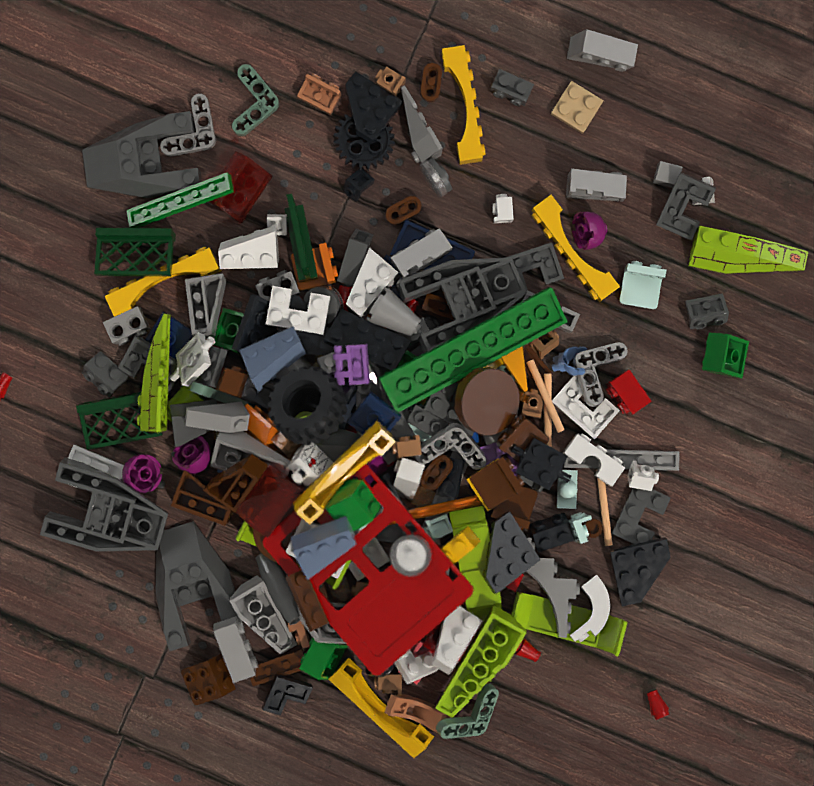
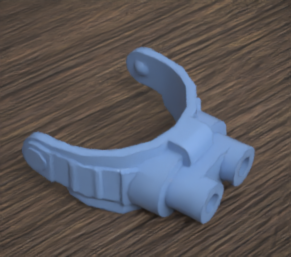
(562, 360)

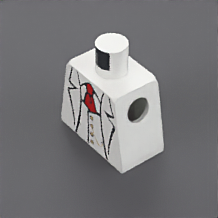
(309, 464)

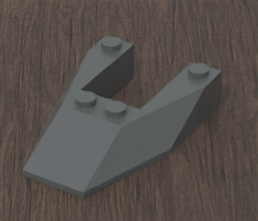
(132, 161)
(472, 290)
(115, 517)
(185, 573)

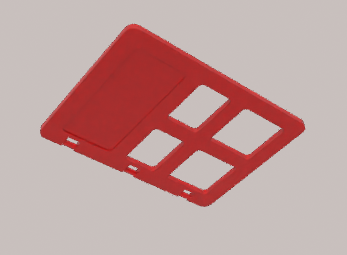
(394, 607)

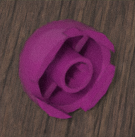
(589, 230)
(193, 455)
(142, 473)

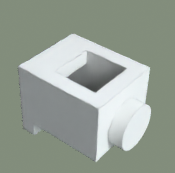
(503, 209)
(642, 476)

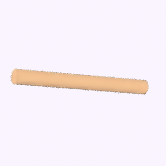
(545, 396)
(547, 419)
(604, 512)

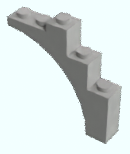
(557, 591)

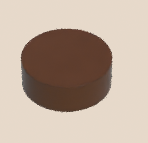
(594, 527)

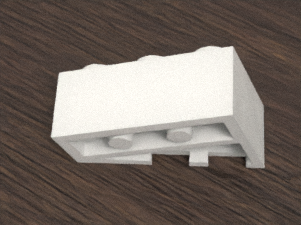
(251, 250)
(370, 283)
(407, 477)
(453, 638)

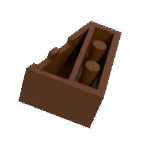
(232, 381)
(236, 482)
(194, 500)

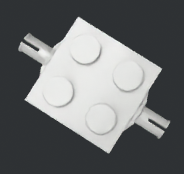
(193, 359)

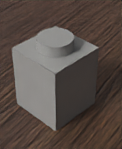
(667, 174)

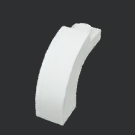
(601, 607)

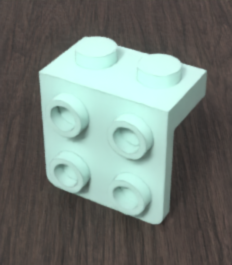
(641, 285)

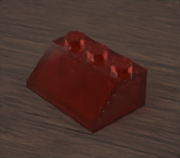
(248, 184)
(269, 500)

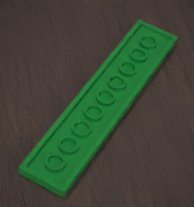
(473, 349)

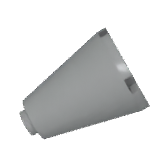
(394, 314)

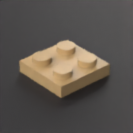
(577, 107)

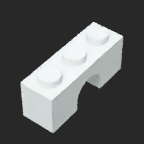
(609, 468)

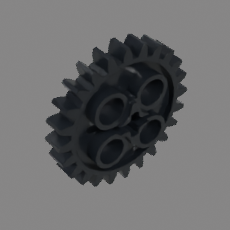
(366, 156)

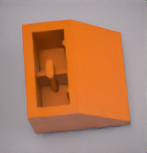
(261, 426)

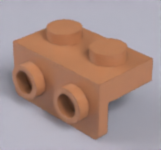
(319, 93)

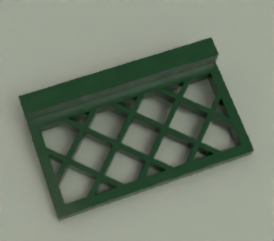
(137, 236)
(300, 241)
(111, 404)

